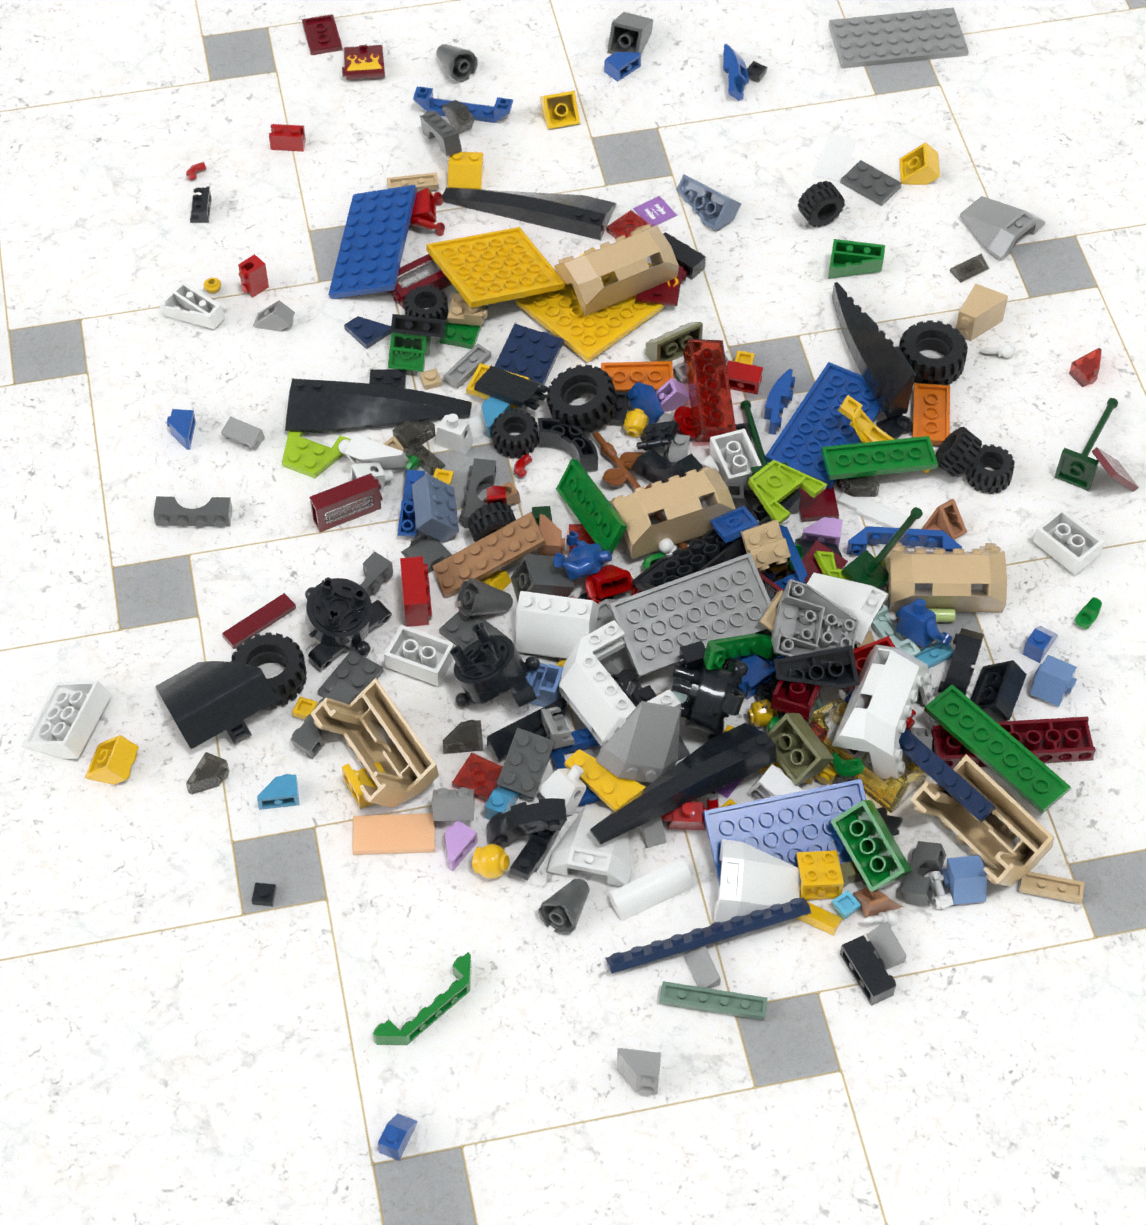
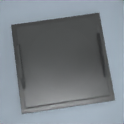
(429, 548)

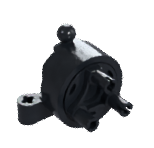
(340, 617)
(491, 669)
(710, 695)

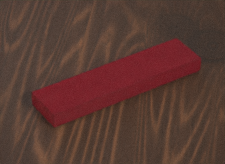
(259, 620)

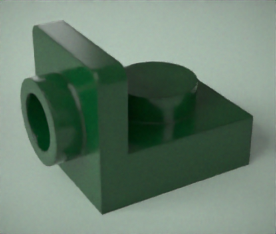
(544, 510)

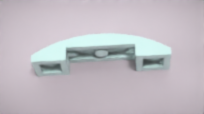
(886, 627)

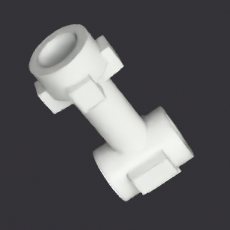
(942, 900)

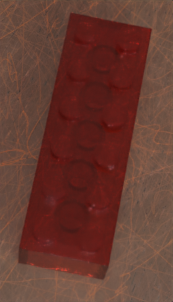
(708, 388)

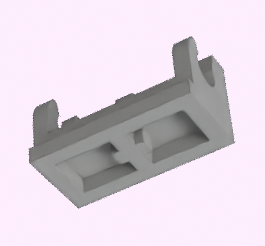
(243, 432)
(556, 727)

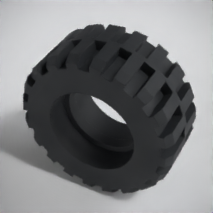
(935, 337)
(578, 382)
(279, 650)

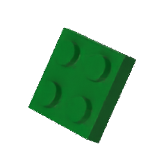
(408, 351)

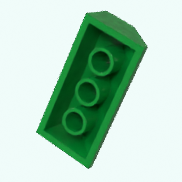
(871, 845)

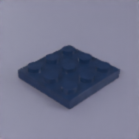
(529, 353)

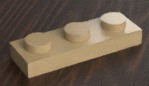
(421, 181)
(1052, 887)

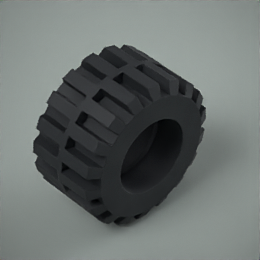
(821, 203)
(429, 298)
(510, 423)
(958, 451)
(989, 480)
(489, 519)

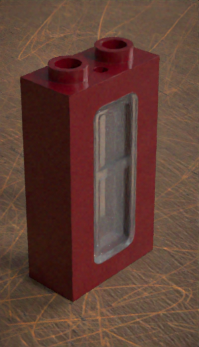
(418, 273)
(346, 502)

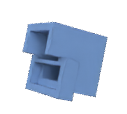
(1053, 680)
(545, 683)
(965, 879)

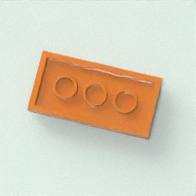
(628, 373)
(931, 412)

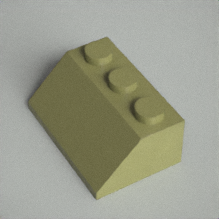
(672, 343)
(798, 748)

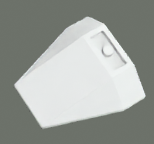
(856, 598)
(582, 851)
(752, 881)

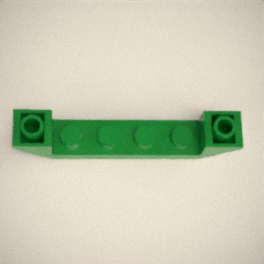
(737, 646)
(389, 1034)

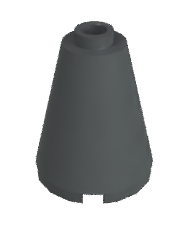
(457, 61)
(482, 599)
(565, 907)

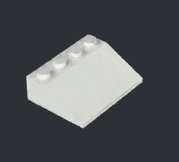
(553, 623)
(67, 718)

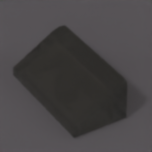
(969, 268)
(429, 461)

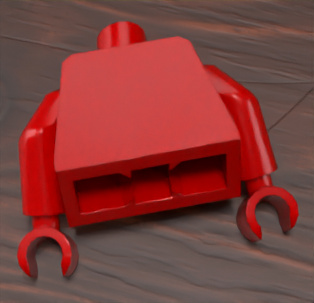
(425, 211)
(608, 582)
(689, 815)

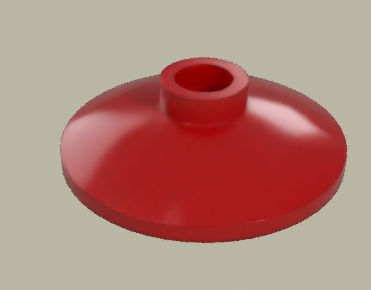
(684, 418)

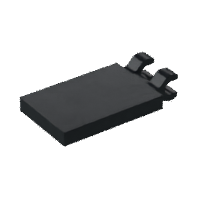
(511, 388)

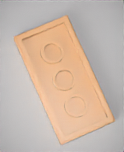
(393, 834)

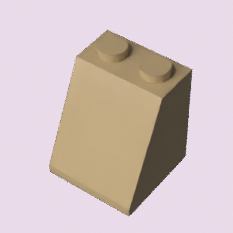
(981, 311)

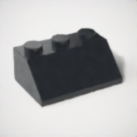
(999, 689)

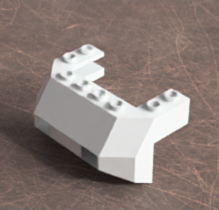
(592, 689)
(881, 707)

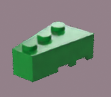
(855, 258)

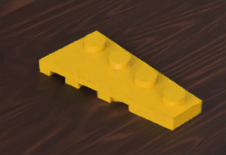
(602, 782)

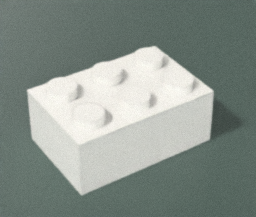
(734, 456)
(1068, 541)
(419, 655)

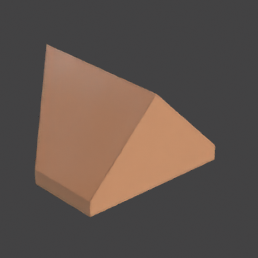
(948, 519)
(874, 902)

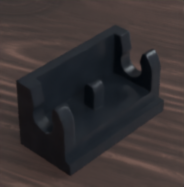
(201, 205)

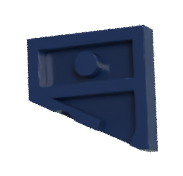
(367, 331)

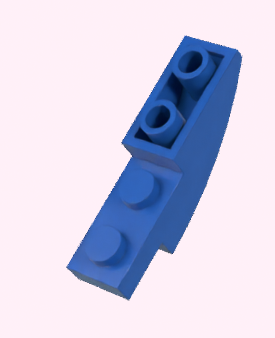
(737, 70)
(778, 400)
(407, 521)

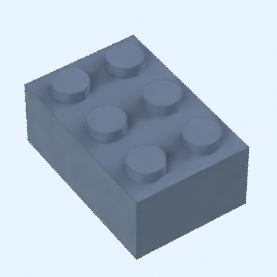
(435, 508)

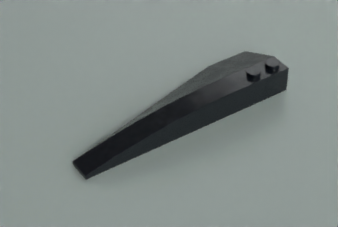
(561, 212)
(877, 359)
(331, 405)
(702, 552)
(700, 773)

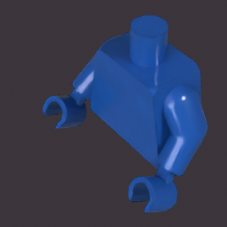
(583, 558)
(920, 624)
(759, 672)

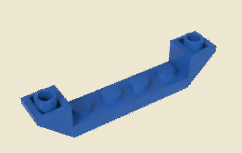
(484, 113)
(912, 538)

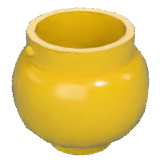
(490, 861)

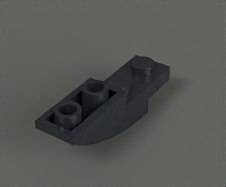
(533, 853)

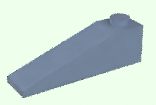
(709, 204)

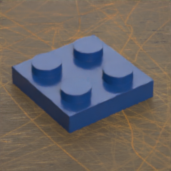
(730, 524)

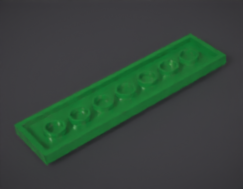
(997, 749)

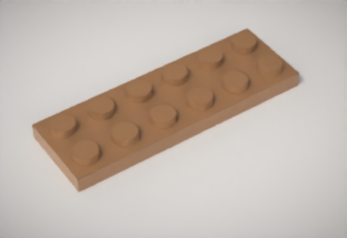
(489, 554)

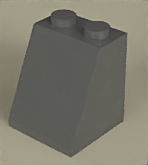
(629, 33)
(540, 576)

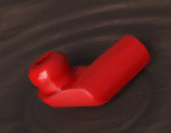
(191, 172)
(520, 465)

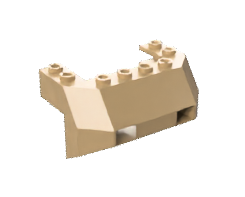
(628, 261)
(681, 505)
(951, 578)
(381, 735)
(993, 837)

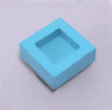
(846, 904)

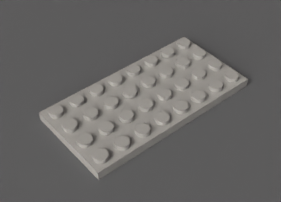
(898, 37)
(691, 609)

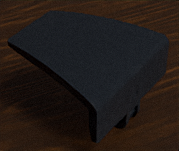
(215, 699)

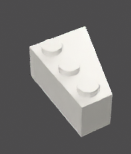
(192, 307)
(772, 784)

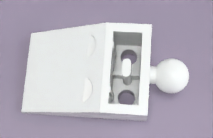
(364, 450)

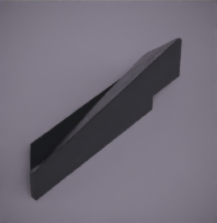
(500, 741)

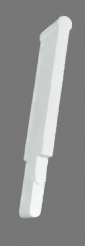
(873, 511)

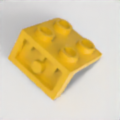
(355, 779)
(820, 875)

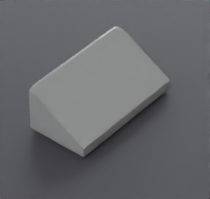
(887, 945)
(702, 968)

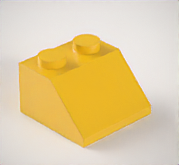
(560, 109)
(920, 166)
(466, 170)
(112, 761)

